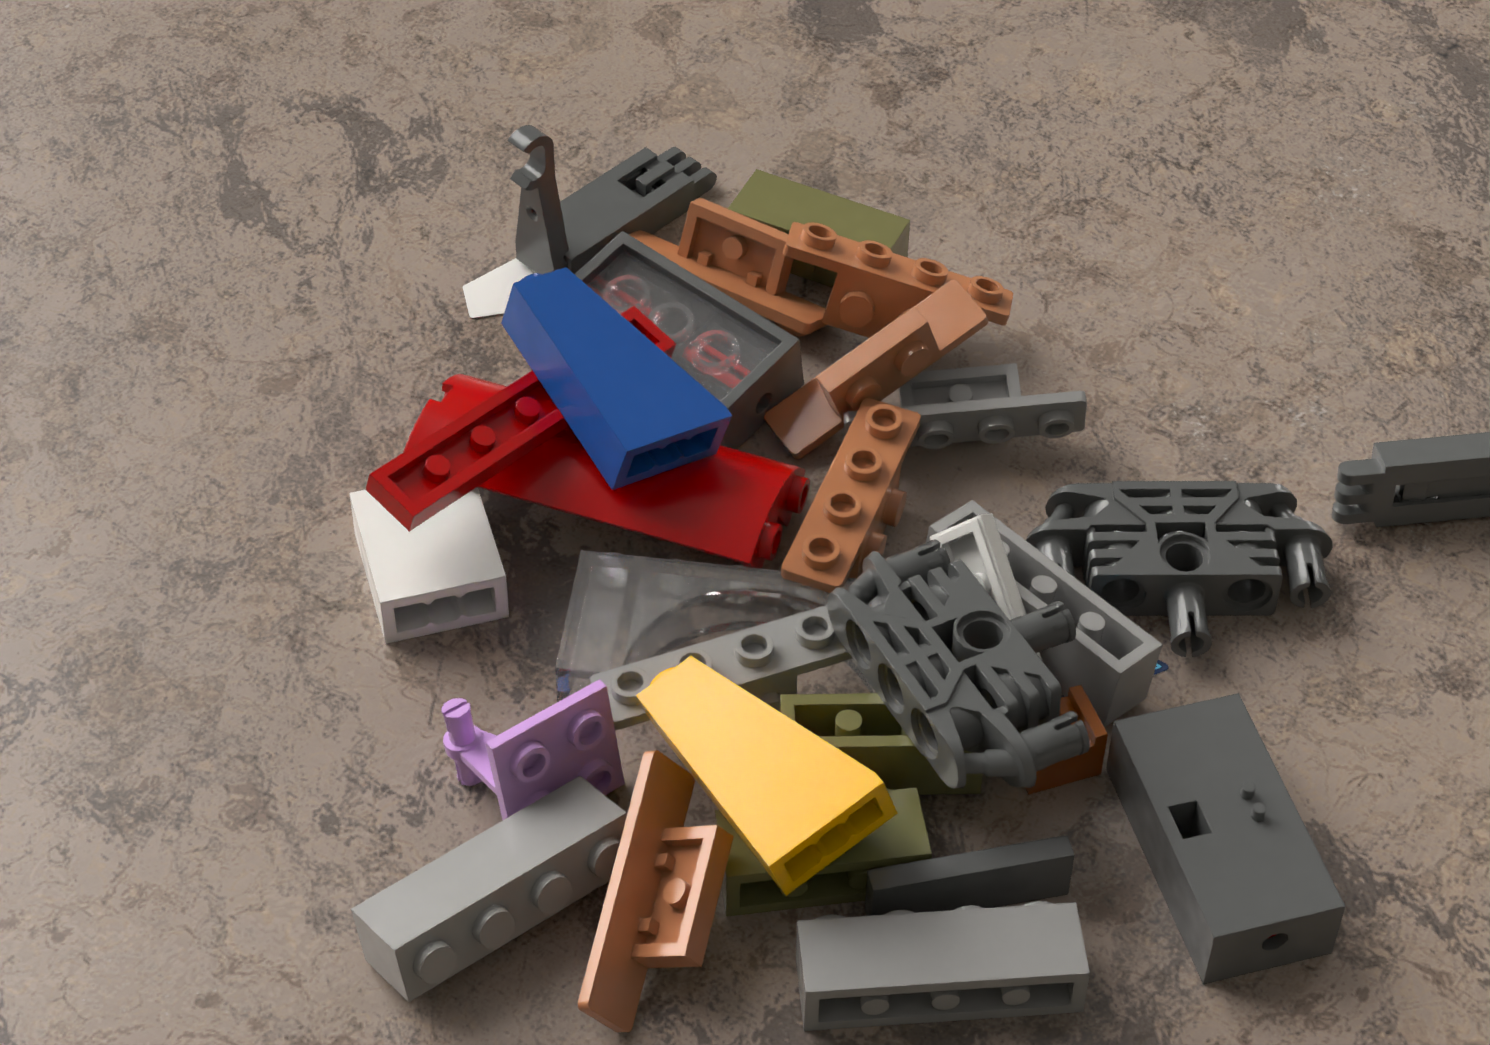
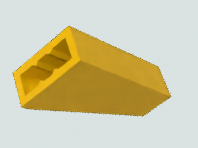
(771, 778)

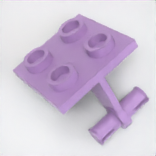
(539, 753)

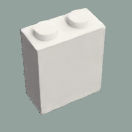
(436, 574)

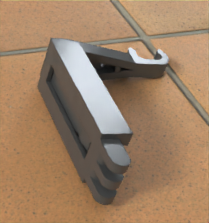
(631, 197)
(1434, 477)

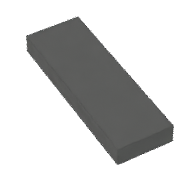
(975, 878)

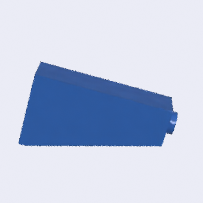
(611, 382)

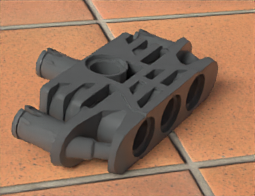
(1186, 549)
(958, 666)

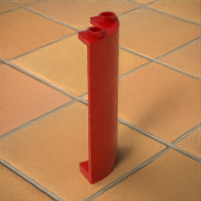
(714, 505)

